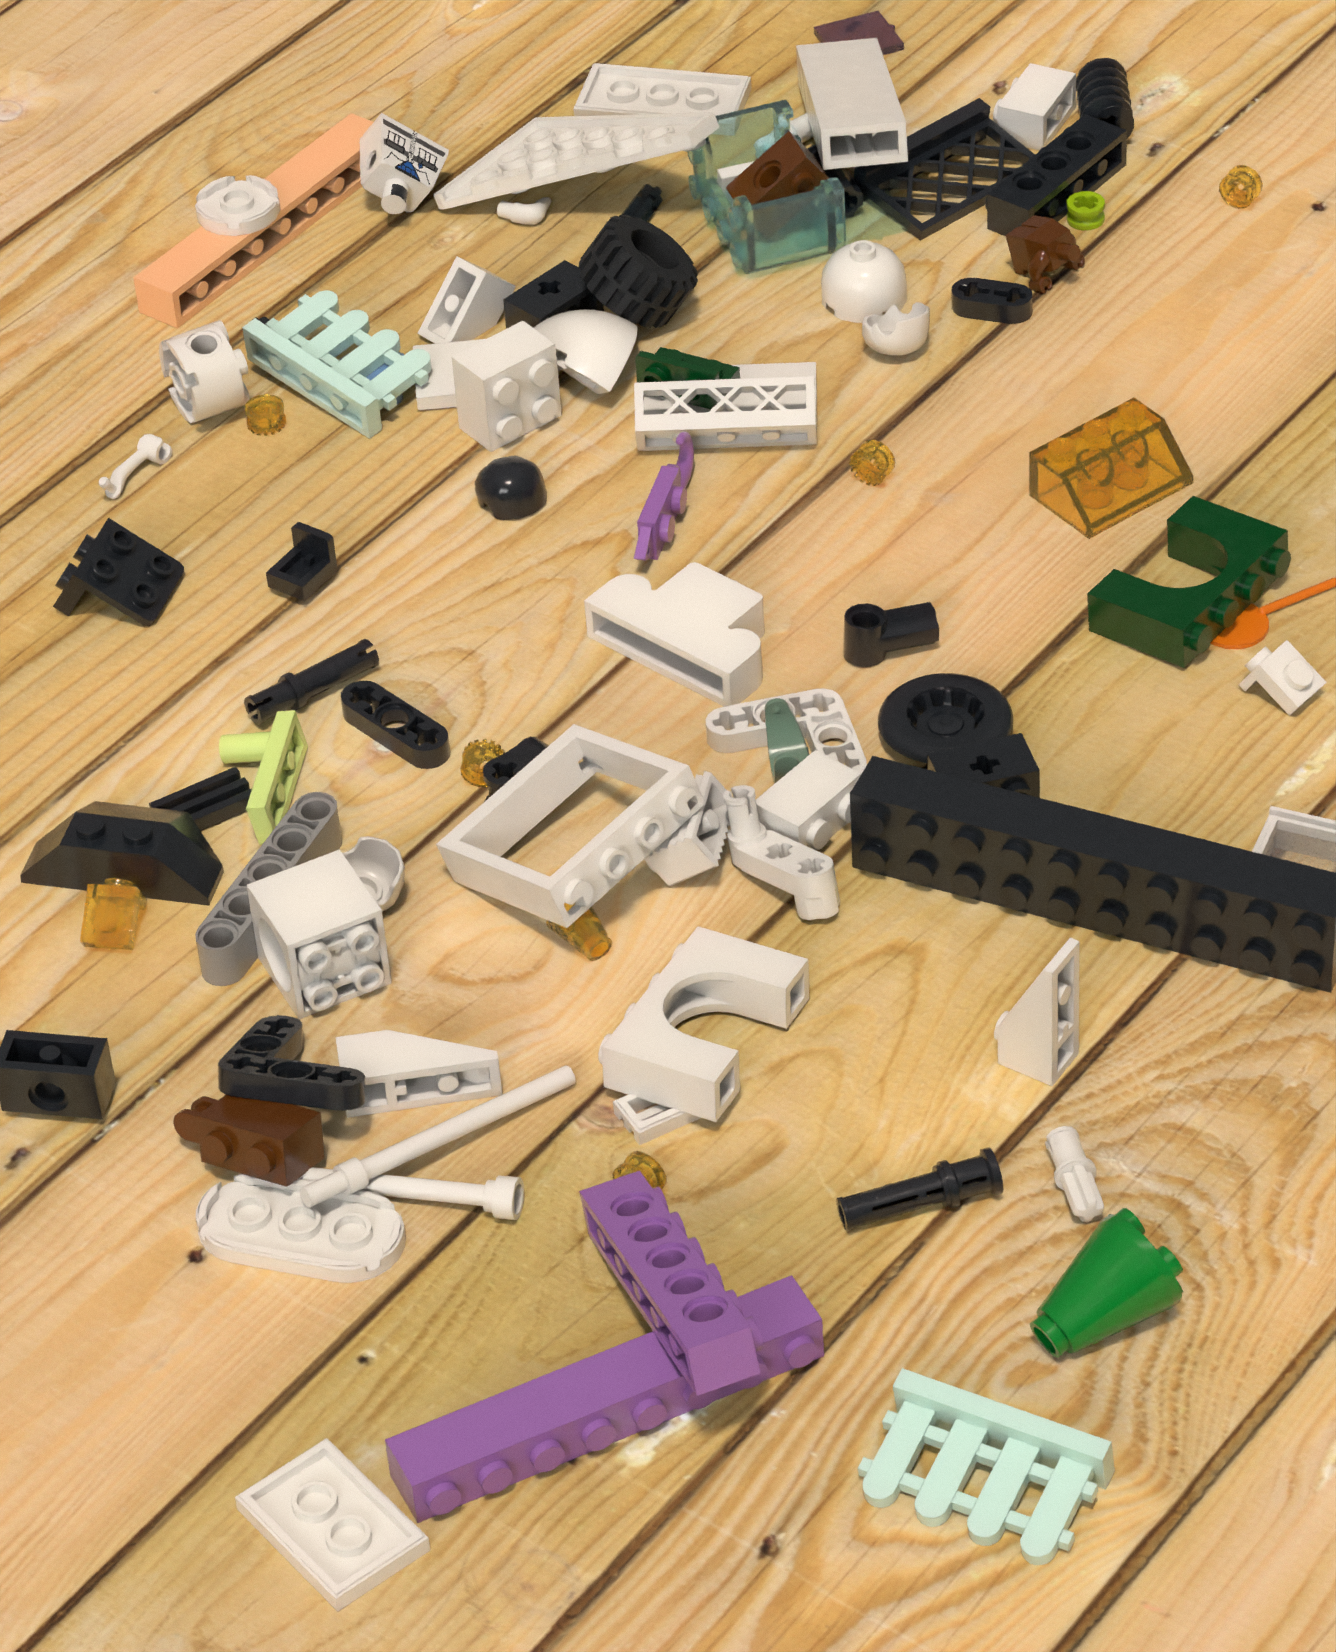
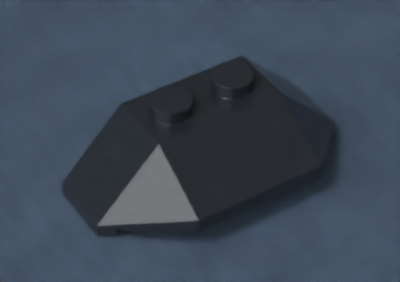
(145, 845)

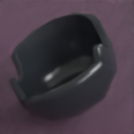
(511, 487)

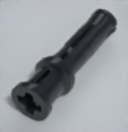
(943, 1185)

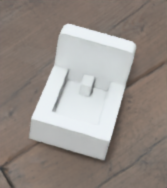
(1284, 676)

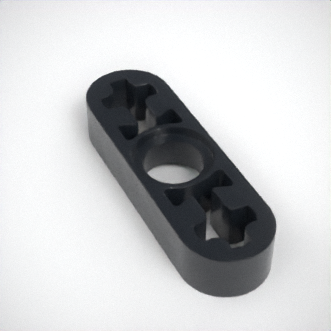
(402, 740)

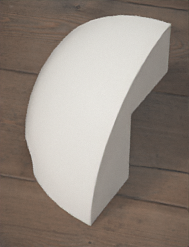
(590, 345)

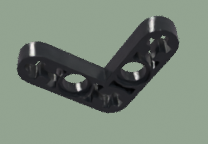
(264, 1069)

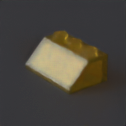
(1108, 468)

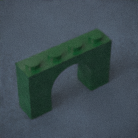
(1184, 621)

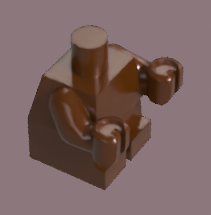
(1042, 247)

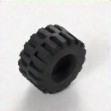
(638, 271)

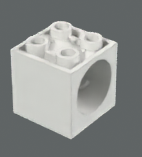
(319, 934)

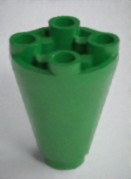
(1108, 1287)

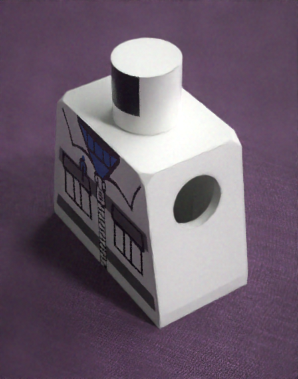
(399, 164)

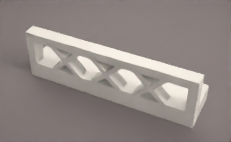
(729, 428)

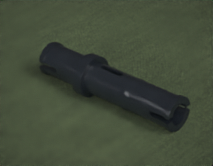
(294, 690)

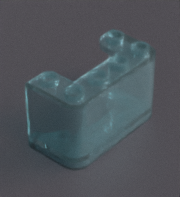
(769, 231)

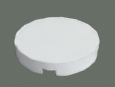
(237, 206)

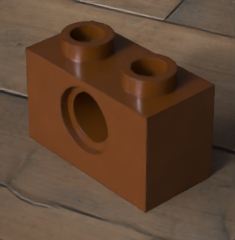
(779, 173)

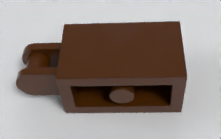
(254, 1136)

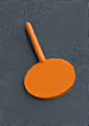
(1253, 622)

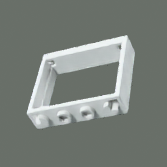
(479, 841)

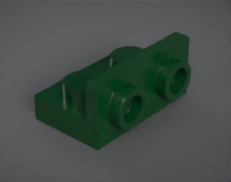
(679, 366)

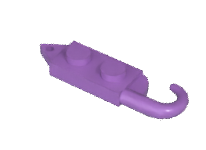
(664, 502)

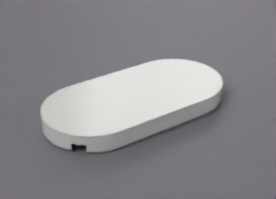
(274, 1230)

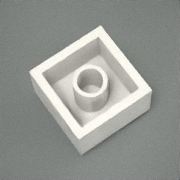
(506, 386)

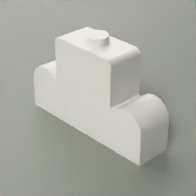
(690, 629)

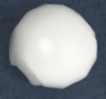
(897, 331)
(379, 869)

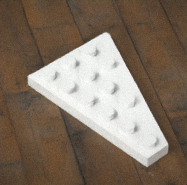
(572, 147)

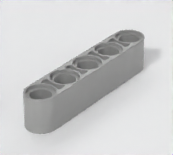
(227, 934)

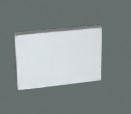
(332, 1524)

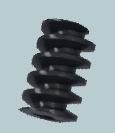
(1105, 93)

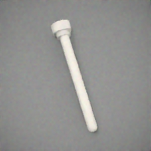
(500, 1196)

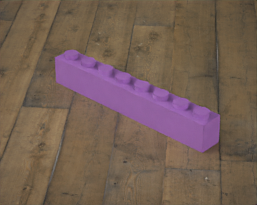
(582, 1409)

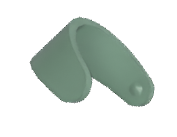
(784, 738)

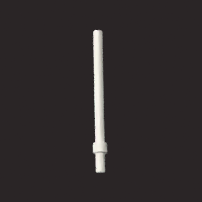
(355, 1173)

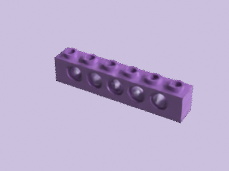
(672, 1283)

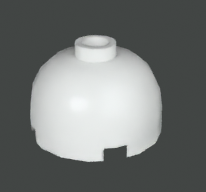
(863, 281)

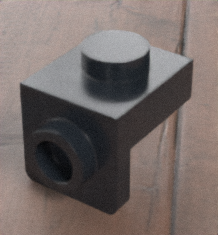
(306, 564)

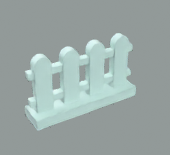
(331, 382)
(997, 1435)

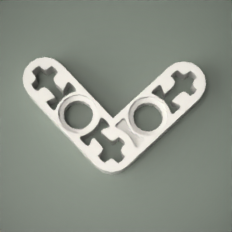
(815, 726)

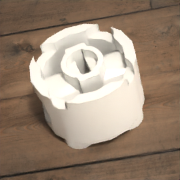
(204, 372)

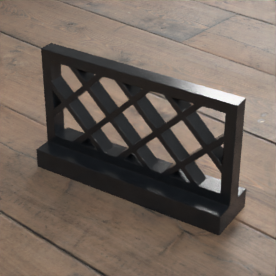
(927, 152)

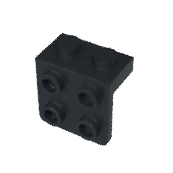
(120, 572)

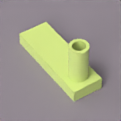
(281, 761)

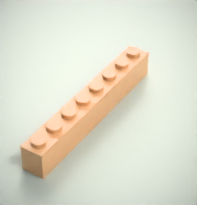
(211, 263)

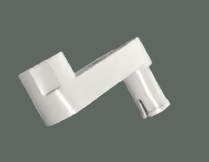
(779, 859)

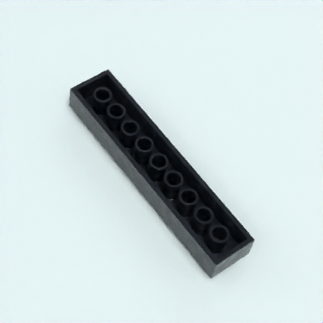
(1096, 872)

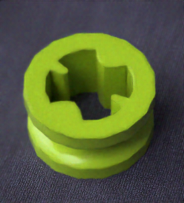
(1085, 210)

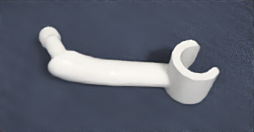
(148, 447)

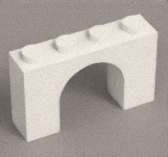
(703, 976)

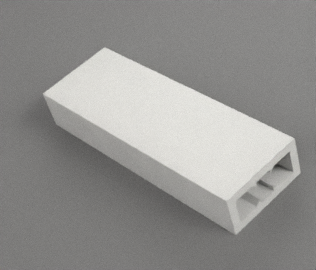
(851, 104)

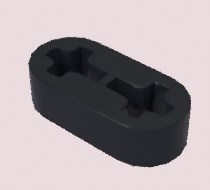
(992, 300)

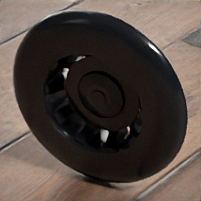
(942, 714)

